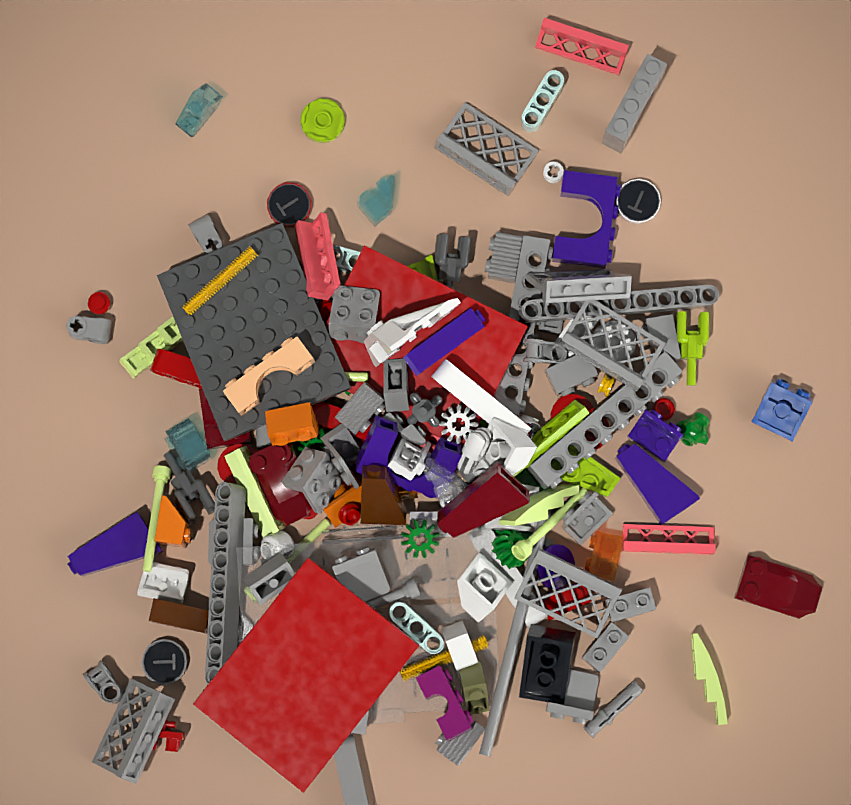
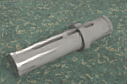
(613, 709)

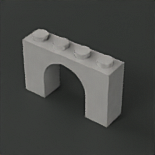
(633, 103)

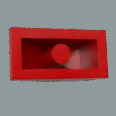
(565, 598)

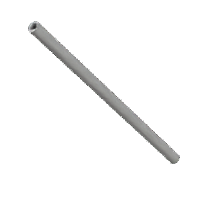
(509, 656)

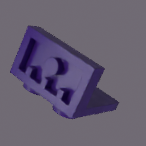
(655, 434)

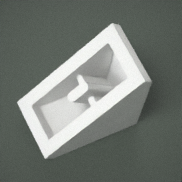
(459, 645)

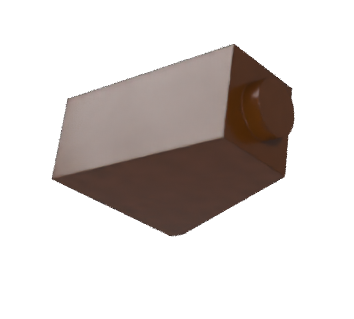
(380, 498)
(179, 616)

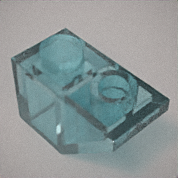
(198, 109)
(379, 202)

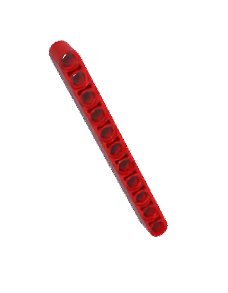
(182, 370)

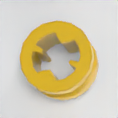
(606, 385)

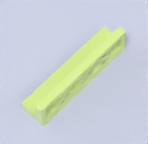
(255, 498)

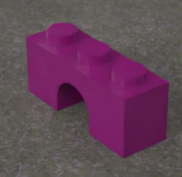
(456, 720)

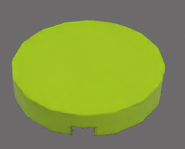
(322, 120)

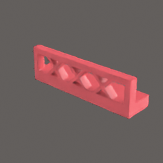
(585, 39)
(315, 253)
(665, 547)

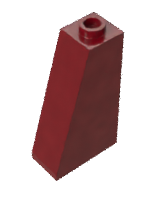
(482, 501)

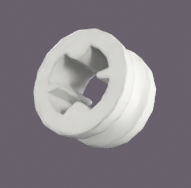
(559, 174)

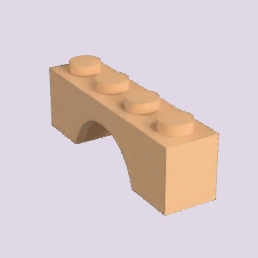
(291, 358)

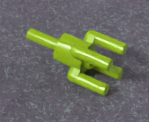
(692, 342)

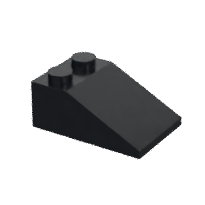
(547, 664)

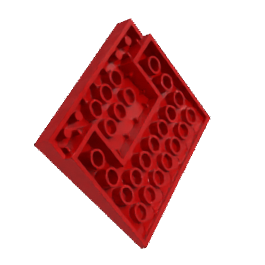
(404, 291)
(306, 674)

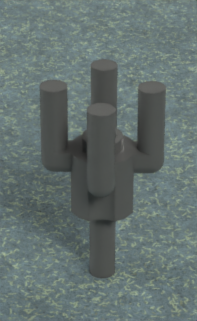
(451, 264)
(424, 409)
(188, 490)

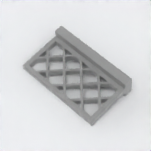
(473, 161)
(581, 285)
(607, 362)
(577, 575)
(142, 736)

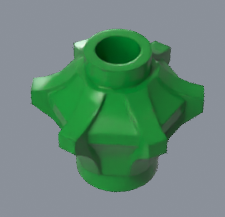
(694, 429)

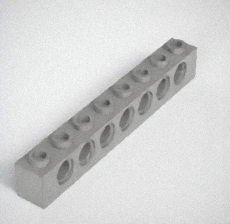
(530, 248)
(541, 468)

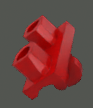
(173, 738)

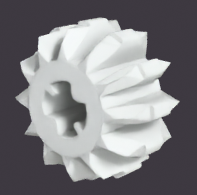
(453, 418)

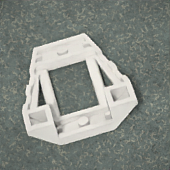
(387, 337)

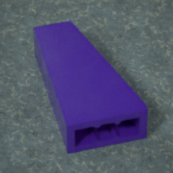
(445, 341)
(657, 486)
(113, 548)

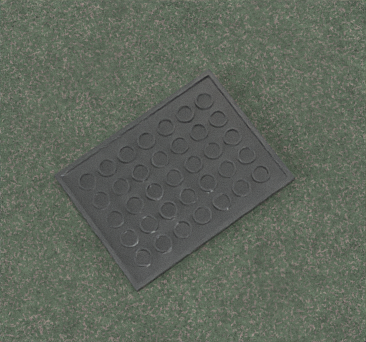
(247, 322)

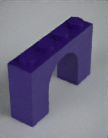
(601, 192)
(379, 443)

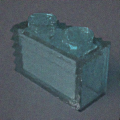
(188, 445)

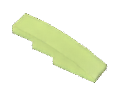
(141, 358)
(539, 505)
(705, 671)

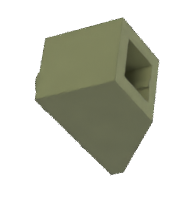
(474, 689)

